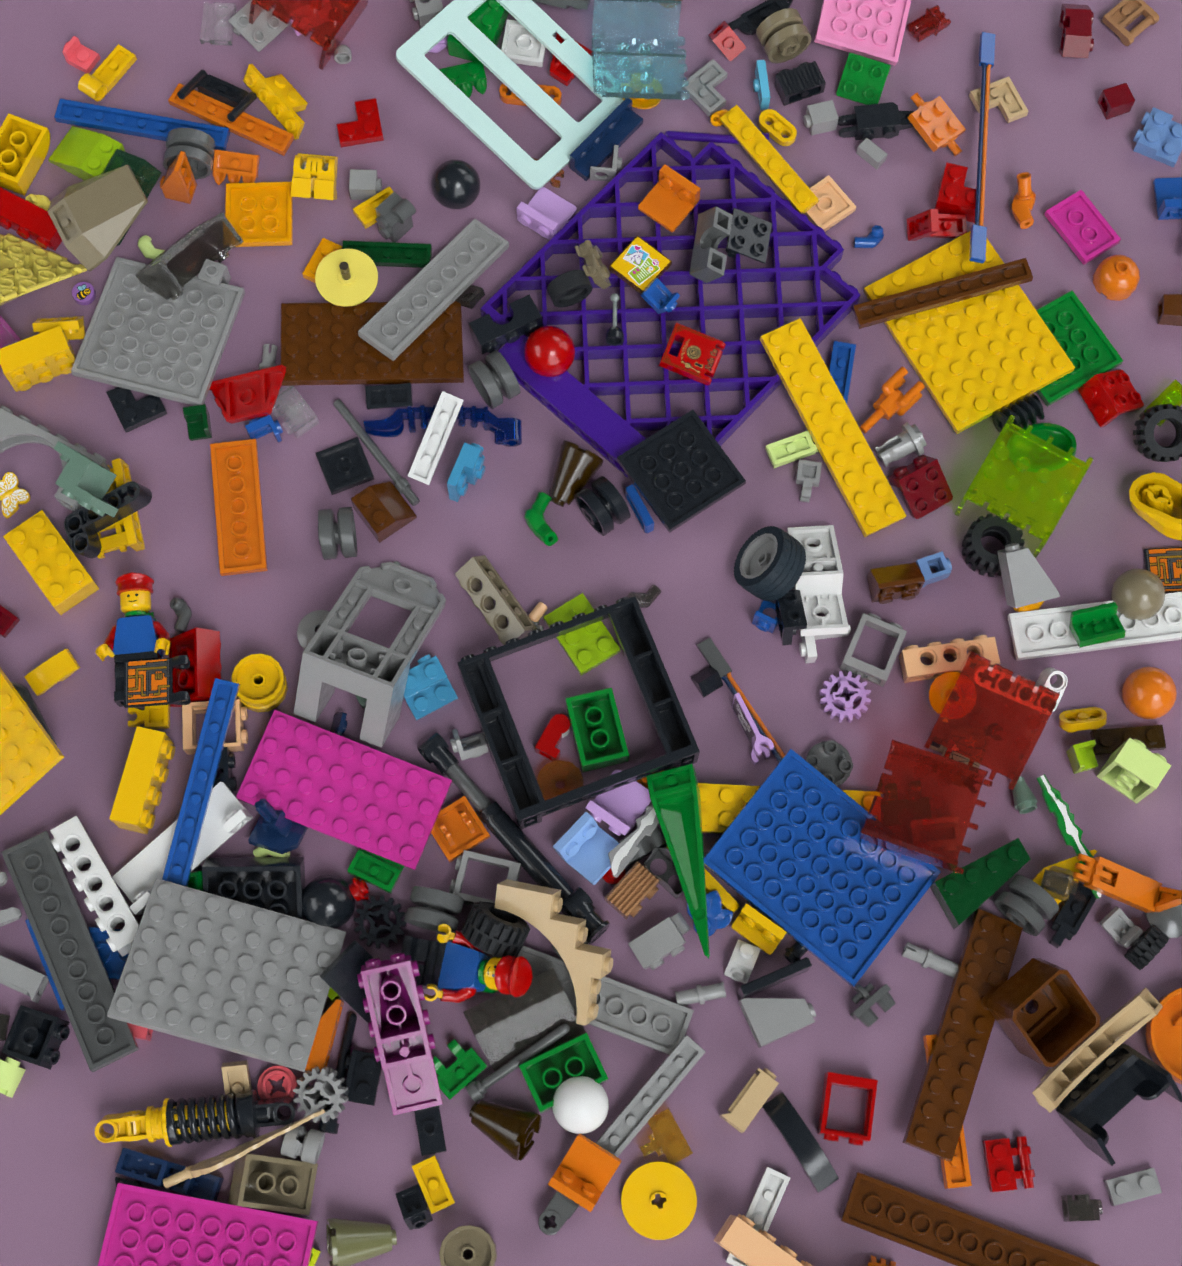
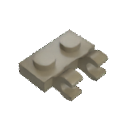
(594, 264)

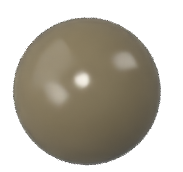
(1138, 594)

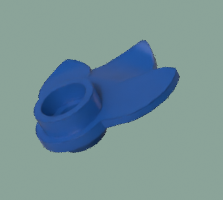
(717, 917)

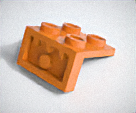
(670, 199)
(584, 1172)

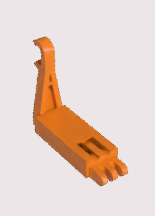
(1125, 885)

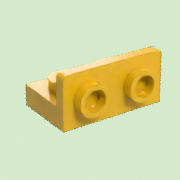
(71, 326)
(758, 929)

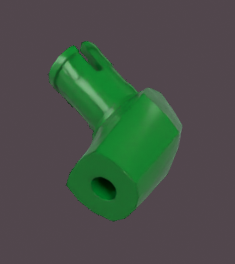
(536, 521)

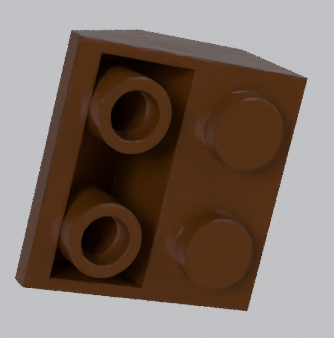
(895, 582)

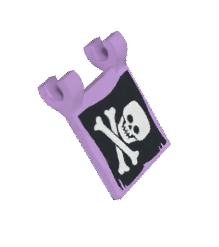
(751, 730)

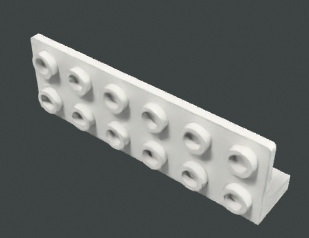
(222, 820)

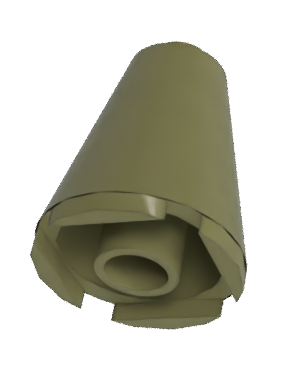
(357, 1241)

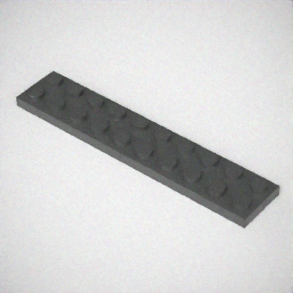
(68, 950)

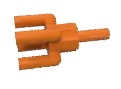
(893, 400)

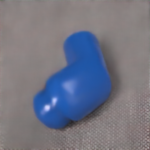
(871, 240)

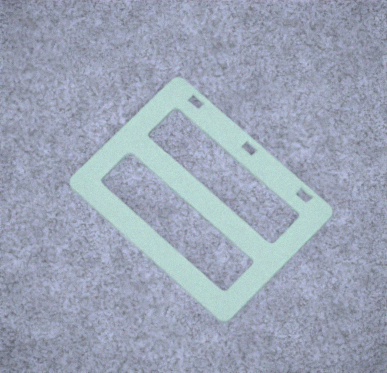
(454, 21)

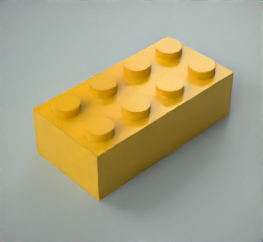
(51, 562)
(142, 780)

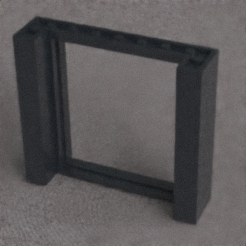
(505, 743)

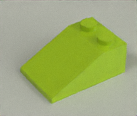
(84, 152)

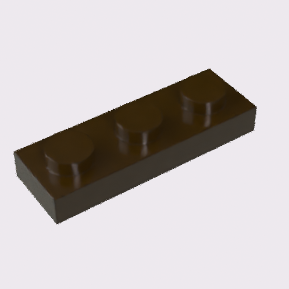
(1110, 739)

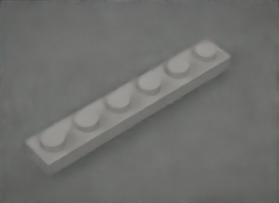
(651, 1096)

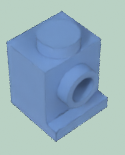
(939, 563)

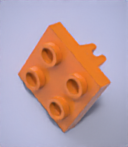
(458, 829)

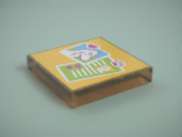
(639, 264)

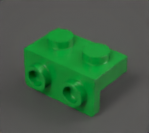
(1096, 625)

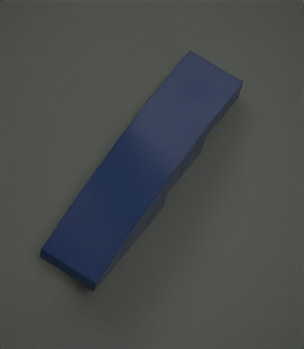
(154, 1170)

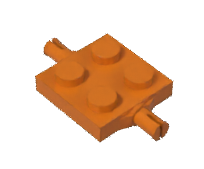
(936, 124)

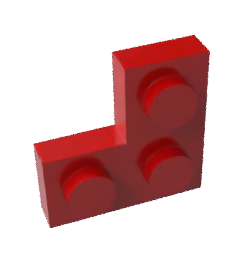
(364, 130)

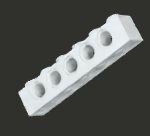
(73, 833)

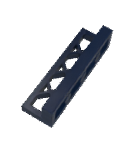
(600, 143)

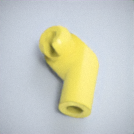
(39, 200)

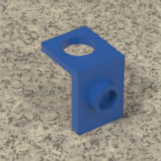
(763, 621)

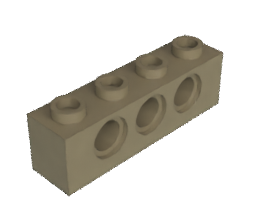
(479, 570)

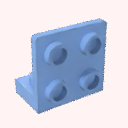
(586, 848)

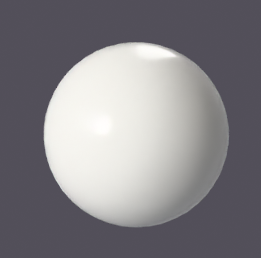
(580, 1105)

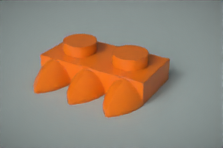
(235, 165)

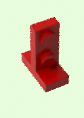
(935, 225)

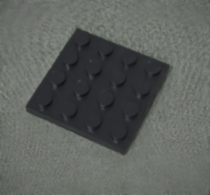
(681, 470)

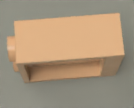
(189, 726)

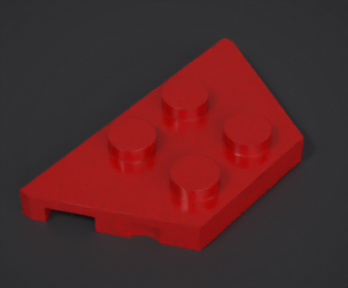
(248, 394)

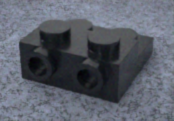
(36, 1037)

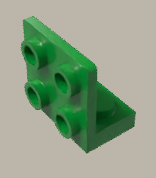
(863, 79)

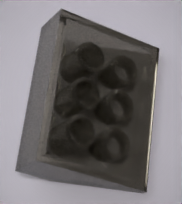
(513, 1024)

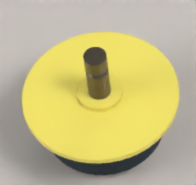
(346, 277)

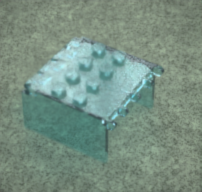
(638, 49)

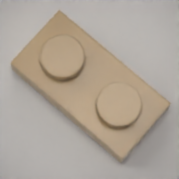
(236, 1077)

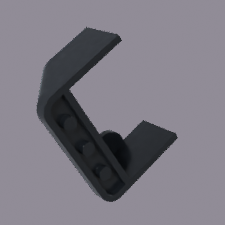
(1109, 1090)

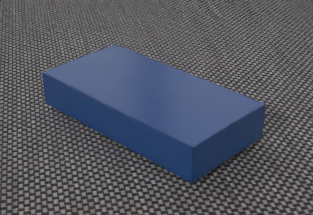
(639, 509)

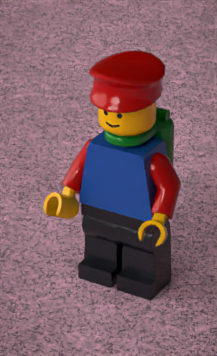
(138, 633)
(460, 969)

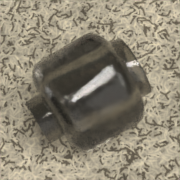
(1059, 883)

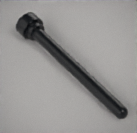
(332, 1125)

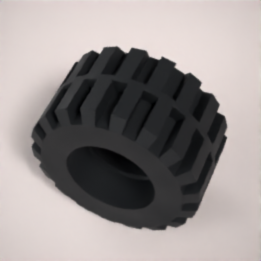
(1145, 433)
(973, 548)
(495, 930)

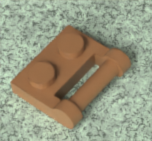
(1125, 14)

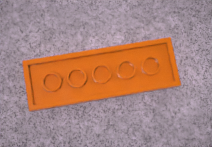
(238, 507)

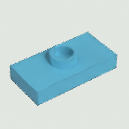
(761, 84)

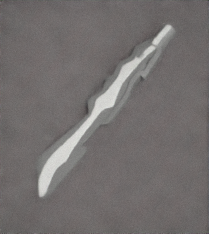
(627, 849)

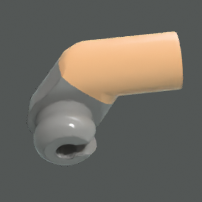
(537, 612)

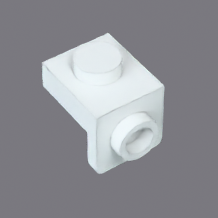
(742, 961)

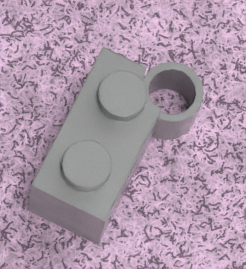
(660, 942)

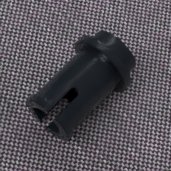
(795, 952)

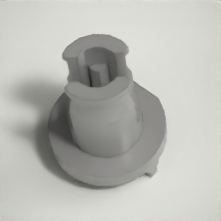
(902, 445)

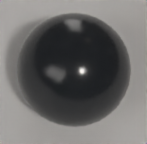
(455, 184)
(328, 901)

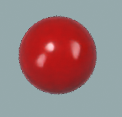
(549, 351)

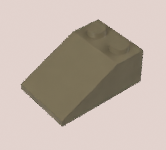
(273, 1184)

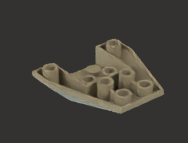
(97, 214)

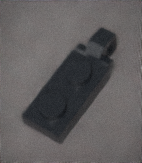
(1072, 915)

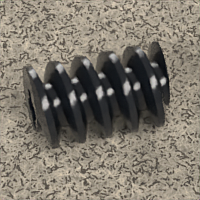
(1023, 410)

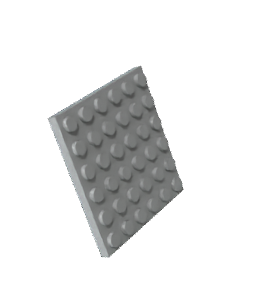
(157, 342)

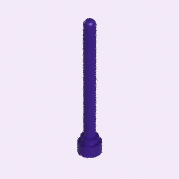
(705, 137)

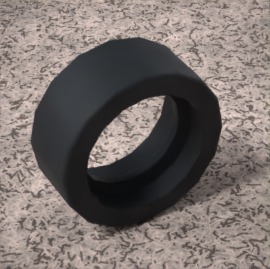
(569, 288)

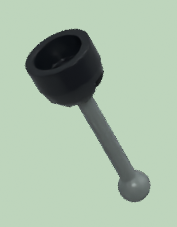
(614, 334)

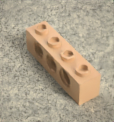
(915, 670)

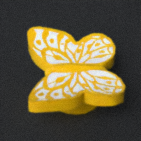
(11, 495)

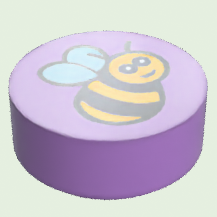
(83, 293)

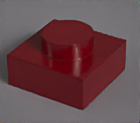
(7, 622)

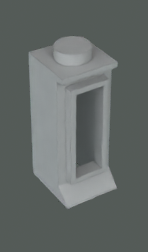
(22, 979)

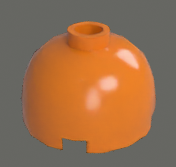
(1116, 277)

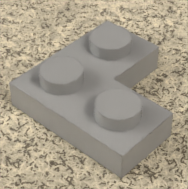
(702, 87)

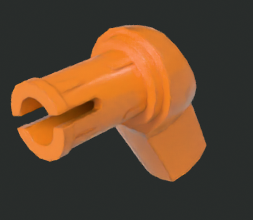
(1024, 201)

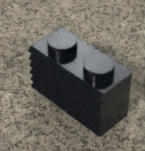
(799, 83)

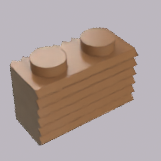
(632, 891)

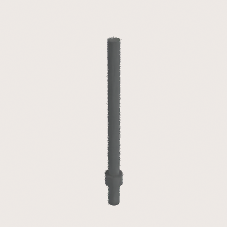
(401, 484)

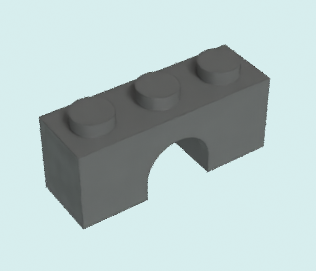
(706, 261)

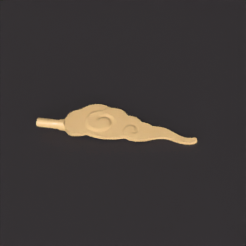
(225, 1158)

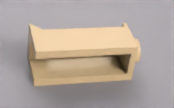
(751, 1099)

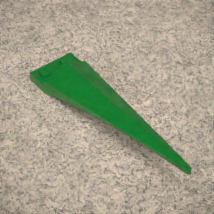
(678, 810)

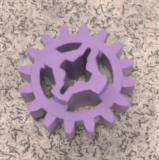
(835, 698)

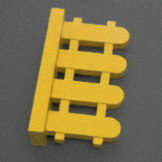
(133, 534)

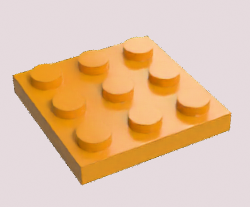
(261, 212)

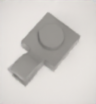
(808, 475)

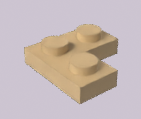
(1005, 96)

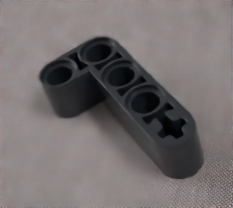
(129, 498)

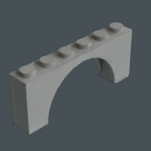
(19, 431)

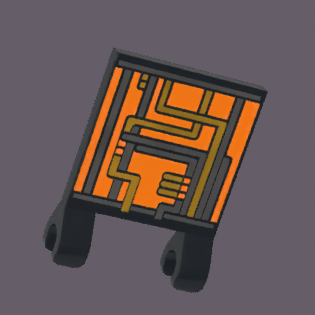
(1167, 566)
(151, 682)

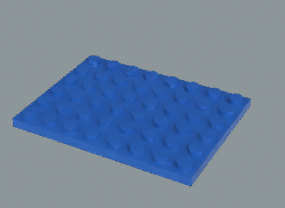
(809, 872)

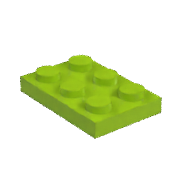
(587, 645)

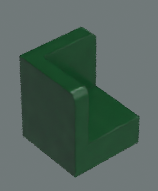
(198, 422)

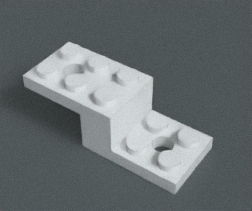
(821, 581)

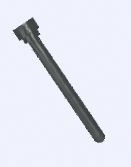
(479, 1088)

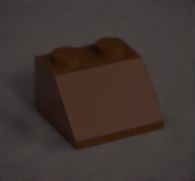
(382, 509)

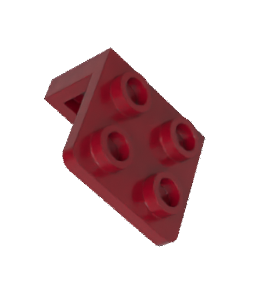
(922, 485)

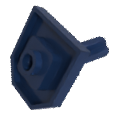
(274, 830)

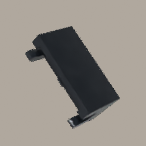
(389, 396)

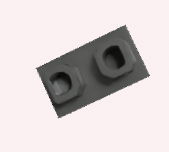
(881, 997)

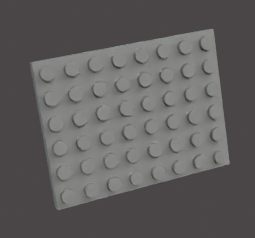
(227, 975)

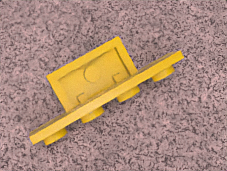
(278, 97)

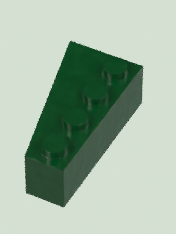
(964, 893)

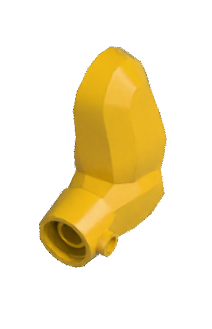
(1159, 503)

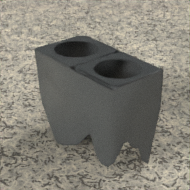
(664, 854)

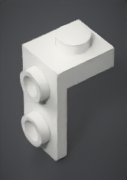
(808, 646)

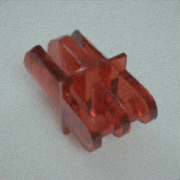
(928, 24)

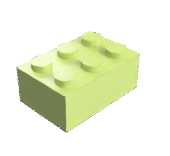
(1134, 770)

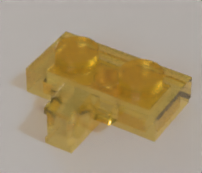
(666, 1138)

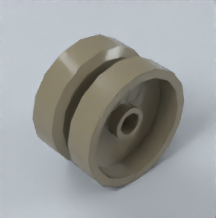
(783, 35)
(468, 1238)

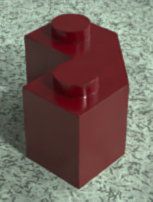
(1076, 31)

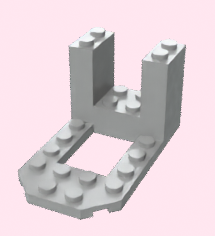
(363, 666)

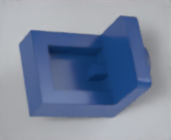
(659, 297)
(262, 426)

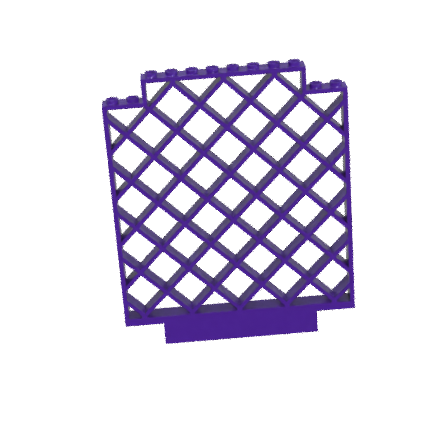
(578, 403)

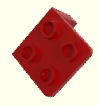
(1110, 396)

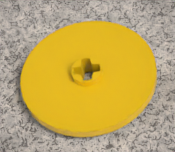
(648, 1218)

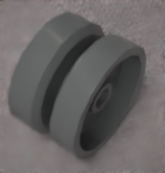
(197, 146)
(494, 379)
(334, 533)
(1026, 905)
(433, 909)

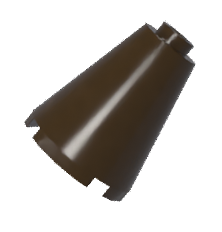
(572, 472)
(506, 1127)

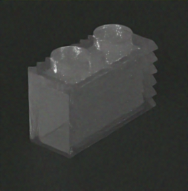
(294, 412)

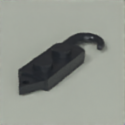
(750, 20)

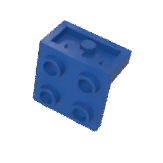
(1168, 198)

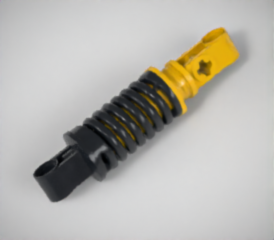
(198, 1119)

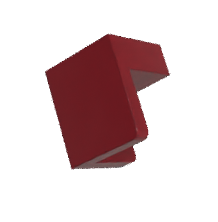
(1116, 101)

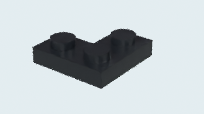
(132, 412)

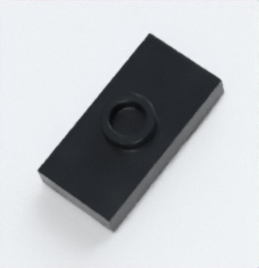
(430, 1130)

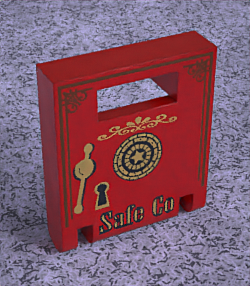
(697, 355)

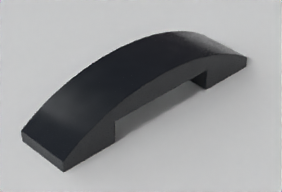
(801, 1142)

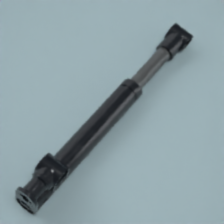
(575, 902)

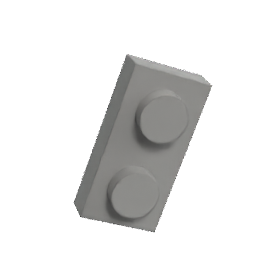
(1132, 1186)

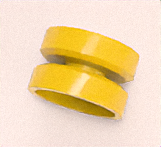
(261, 682)

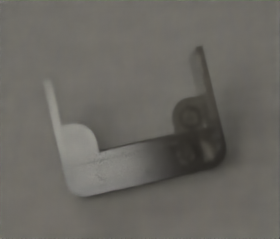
(187, 255)

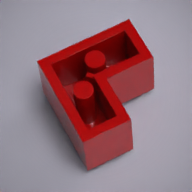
(953, 196)

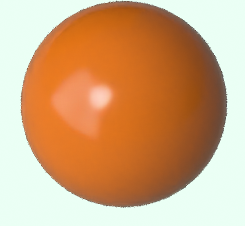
(1149, 693)

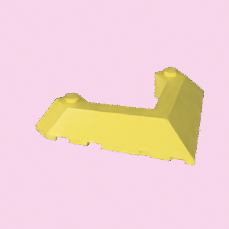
(29, 268)

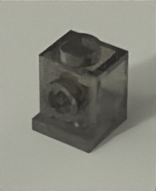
(1081, 1208)

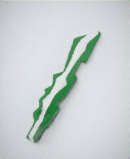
(1065, 820)

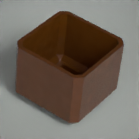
(1058, 1016)

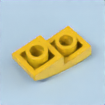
(52, 671)

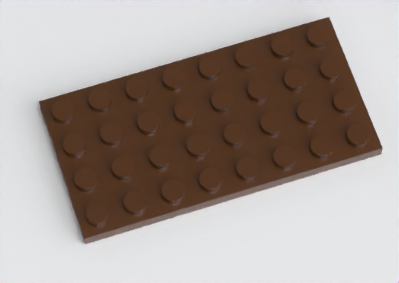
(325, 349)

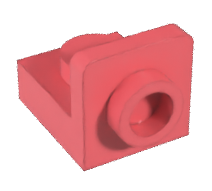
(80, 56)

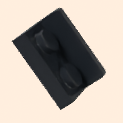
(790, 615)
(362, 1077)

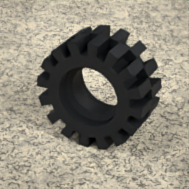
(1147, 947)

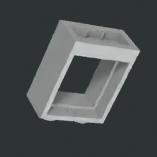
(864, 669)
(461, 866)

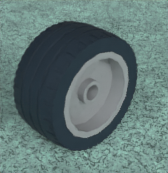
(769, 563)

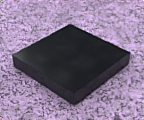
(344, 466)

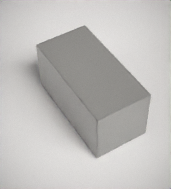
(871, 153)

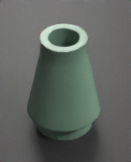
(1023, 797)

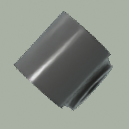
(560, 1208)

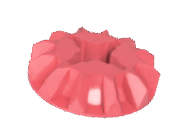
(276, 1074)

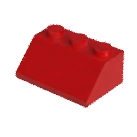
(203, 651)

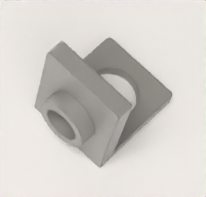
(611, 172)

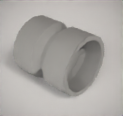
(303, 1144)

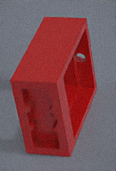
(854, 1082)

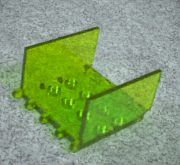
(1027, 481)

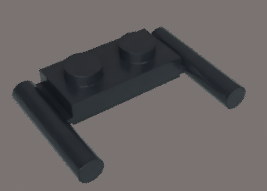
(221, 91)

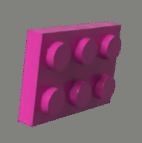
(1082, 227)

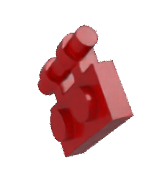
(1000, 1164)

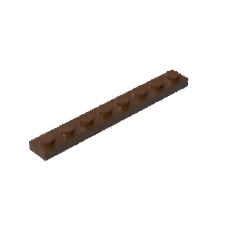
(942, 293)

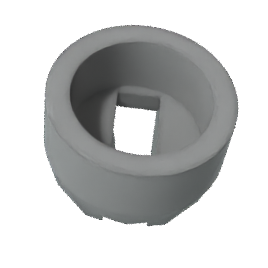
(342, 54)

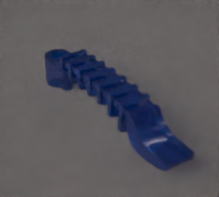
(506, 430)

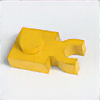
(152, 717)

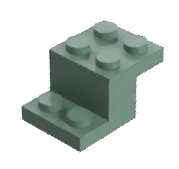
(85, 481)

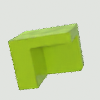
(1082, 756)

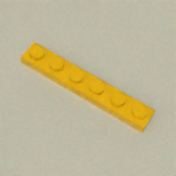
(769, 159)

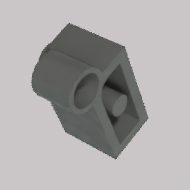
(394, 217)

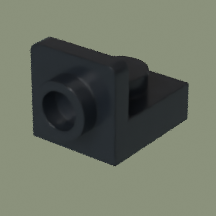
(414, 1207)

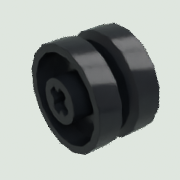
(602, 505)

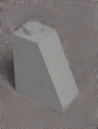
(1024, 577)
(776, 1017)

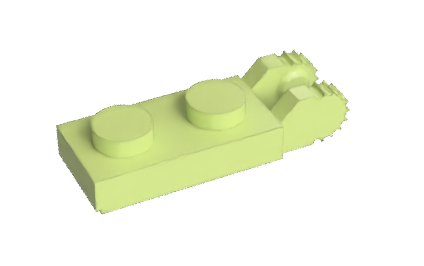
(791, 449)

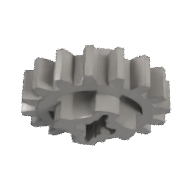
(329, 1087)

